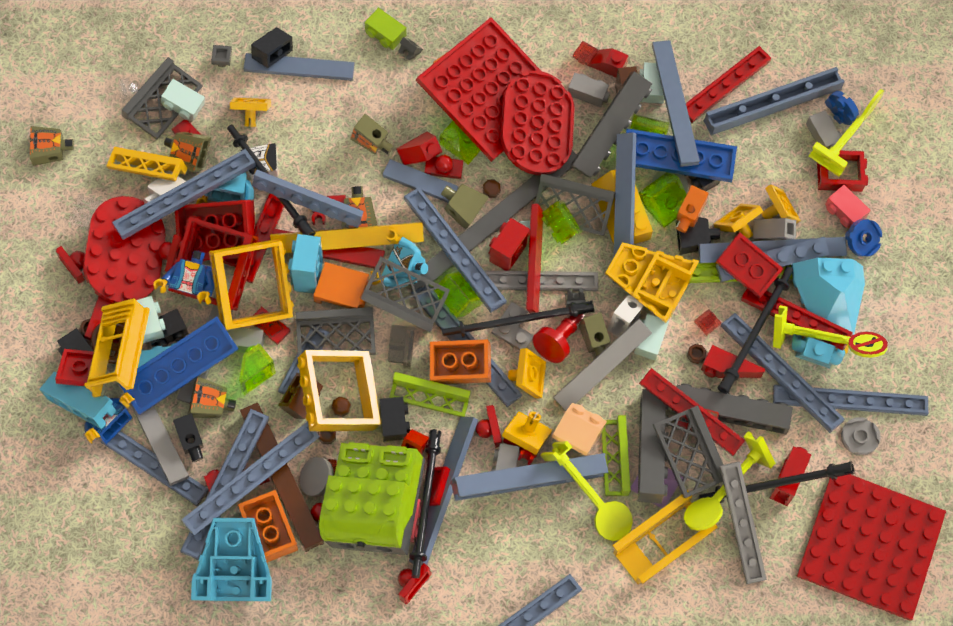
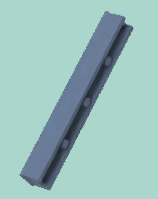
(773, 101)
(525, 477)

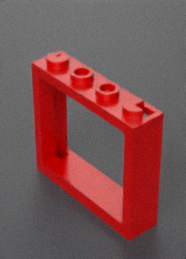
(243, 264)

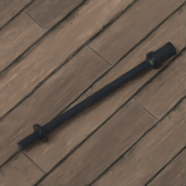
(300, 221)
(573, 310)
(731, 374)
(432, 450)
(832, 471)

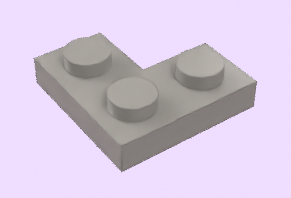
(513, 333)

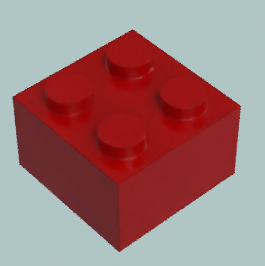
(509, 244)

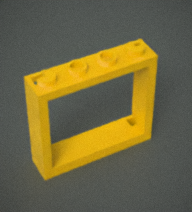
(221, 291)
(365, 384)

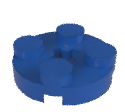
(844, 109)
(855, 235)

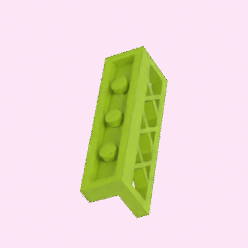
(431, 387)
(622, 453)

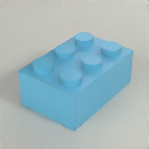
(306, 263)

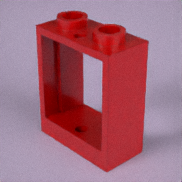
(825, 183)
(794, 464)

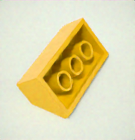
(642, 227)

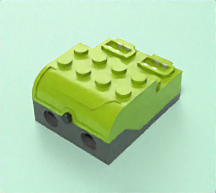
(372, 498)

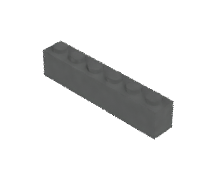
(612, 123)
(742, 410)
(651, 455)

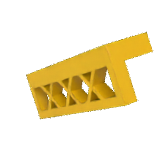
(146, 160)

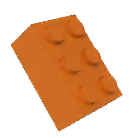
(460, 361)
(271, 524)

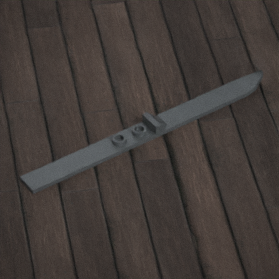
(491, 222)

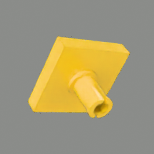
(250, 106)
(780, 206)
(738, 218)
(530, 373)
(527, 432)

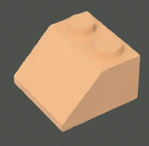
(579, 428)

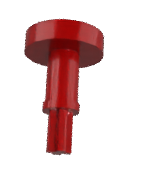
(552, 342)

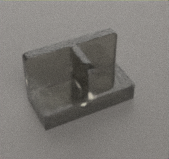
(401, 345)

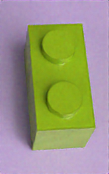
(385, 29)

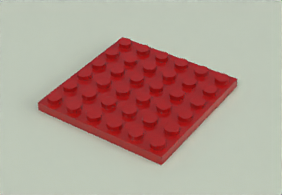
(473, 80)
(872, 545)

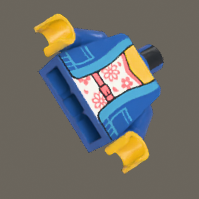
(189, 278)
(114, 423)

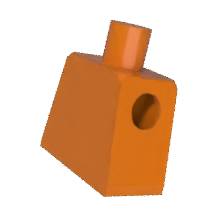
(694, 204)

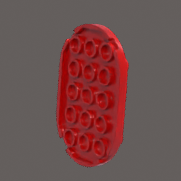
(537, 123)
(117, 266)

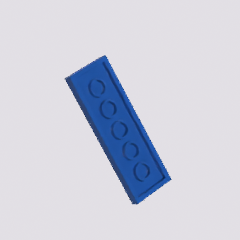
(659, 153)
(181, 364)

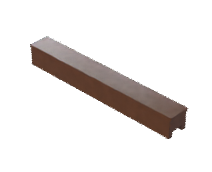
(288, 490)

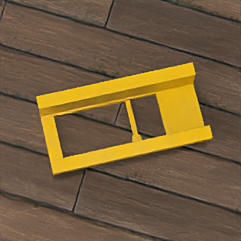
(129, 353)
(634, 559)

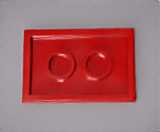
(749, 265)

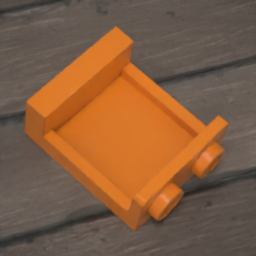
(341, 286)

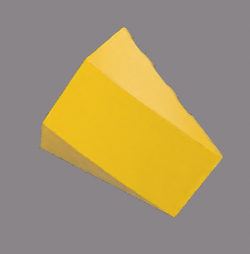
(652, 277)

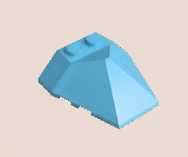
(831, 288)
(232, 564)

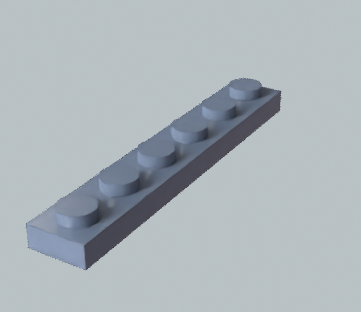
(307, 198)
(789, 254)

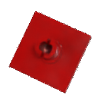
(74, 367)

